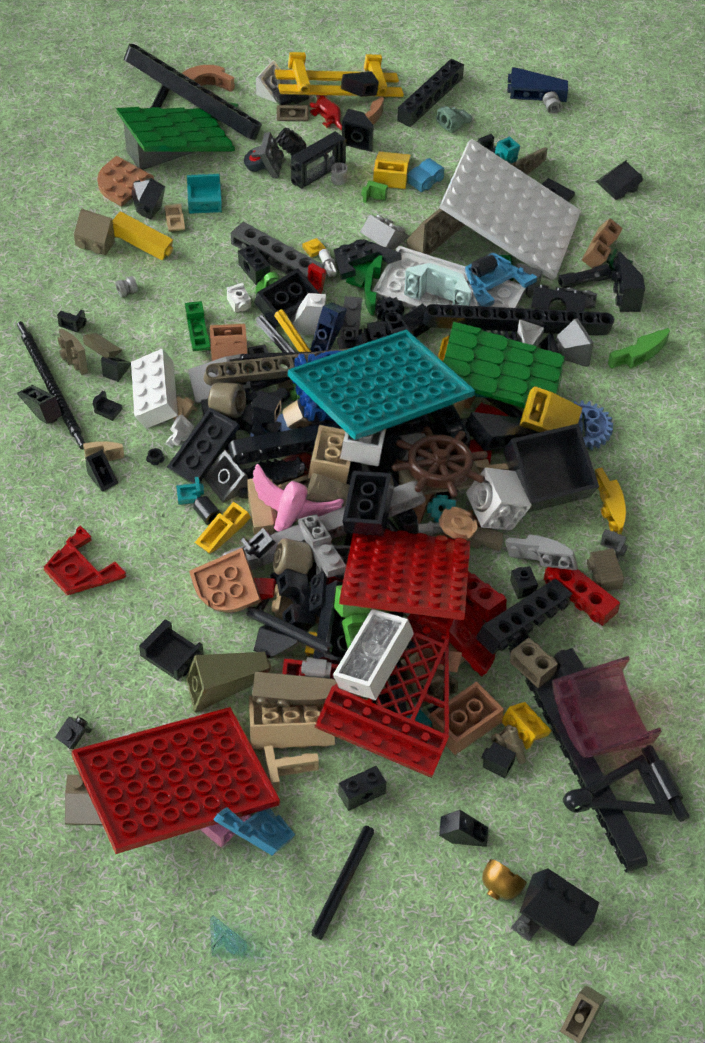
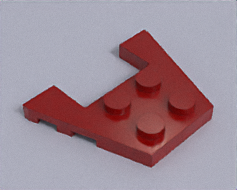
(74, 572)

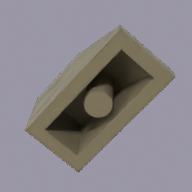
(582, 1014)

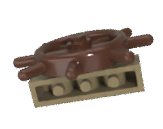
(439, 470)

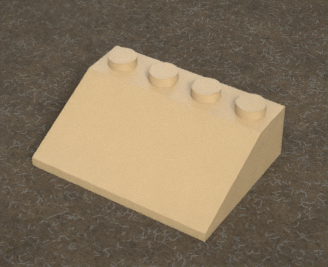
(286, 726)

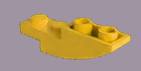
(613, 501)

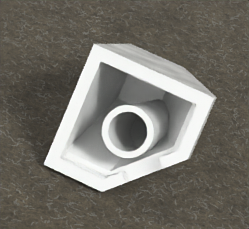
(308, 313)

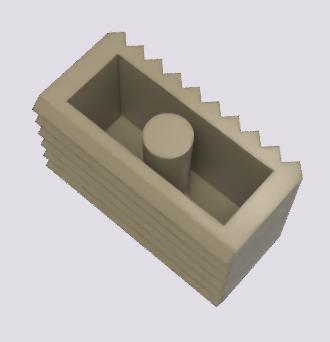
(605, 569)

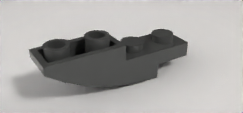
(352, 318)

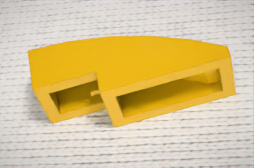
(223, 528)

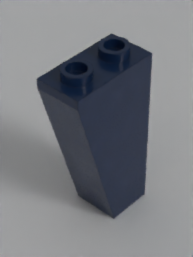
(533, 85)

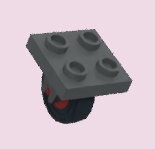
(266, 156)

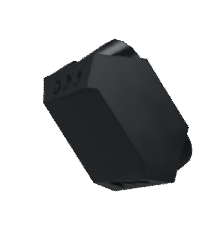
(621, 180)

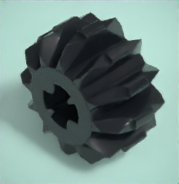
(388, 305)

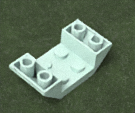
(437, 281)

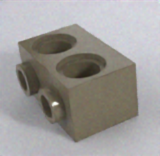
(530, 665)

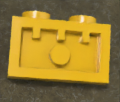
(527, 722)

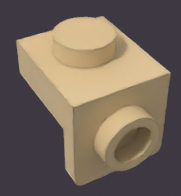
(185, 407)

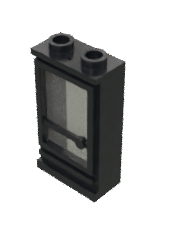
(317, 159)

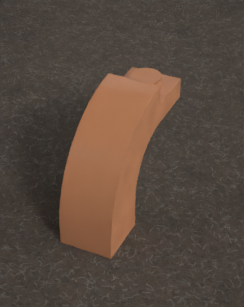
(211, 76)

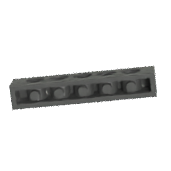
(274, 251)

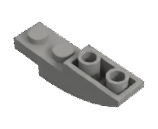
(322, 548)
(546, 550)

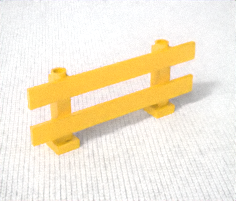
(302, 77)

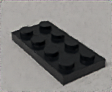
(203, 446)

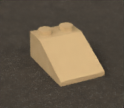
(327, 454)

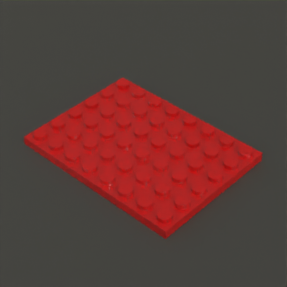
(407, 574)
(173, 779)

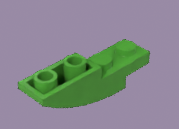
(645, 348)

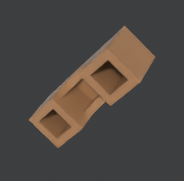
(599, 247)

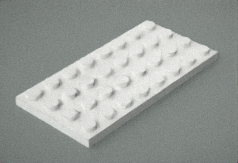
(393, 283)

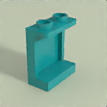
(204, 193)

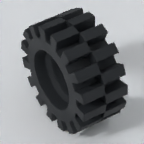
(290, 141)

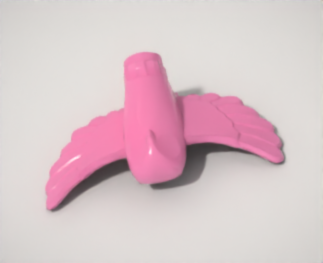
(289, 502)

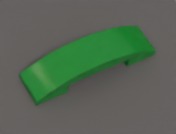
(373, 271)
(197, 326)

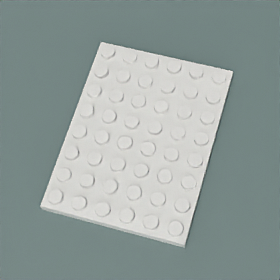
(510, 209)

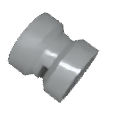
(552, 102)
(339, 173)
(126, 286)

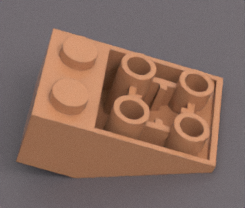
(228, 340)

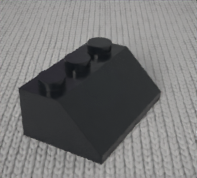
(558, 906)

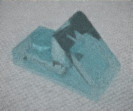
(224, 935)

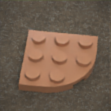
(117, 180)
(226, 583)

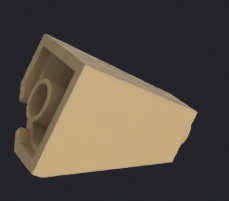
(261, 514)

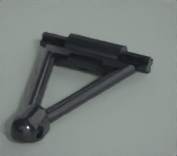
(656, 778)

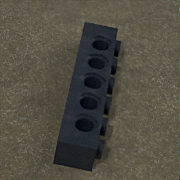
(430, 92)
(524, 616)

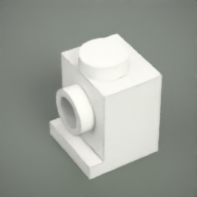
(238, 298)

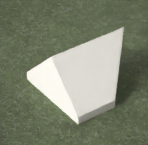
(529, 333)

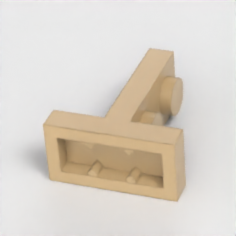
(288, 765)

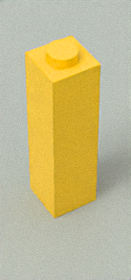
(142, 236)

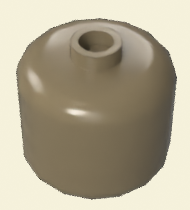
(227, 399)
(292, 555)

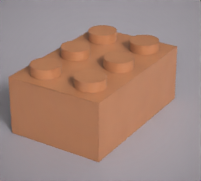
(470, 717)

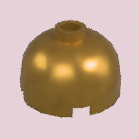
(501, 881)

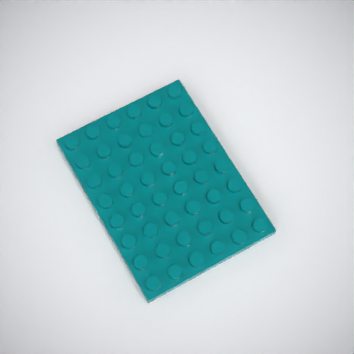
(380, 384)

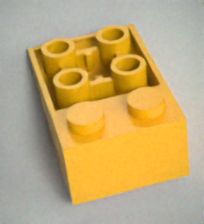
(391, 169)
(548, 411)

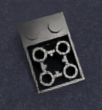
(628, 285)

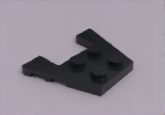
(360, 252)

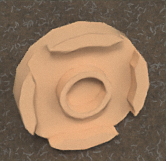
(457, 523)

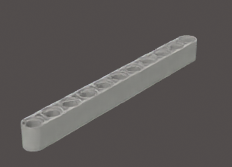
(403, 499)

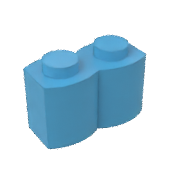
(425, 175)

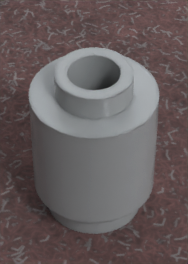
(316, 668)

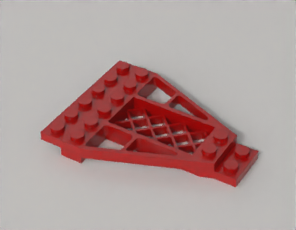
(391, 732)

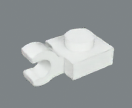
(181, 430)

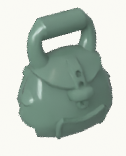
(452, 118)

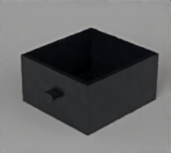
(552, 466)

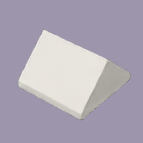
(267, 83)

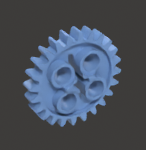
(596, 425)

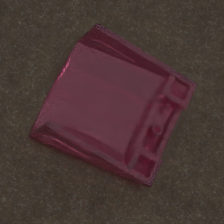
(600, 710)

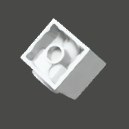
(499, 499)

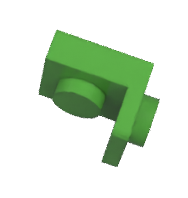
(374, 190)

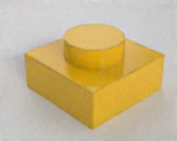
(313, 247)

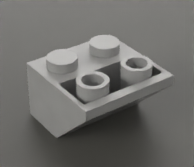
(384, 231)

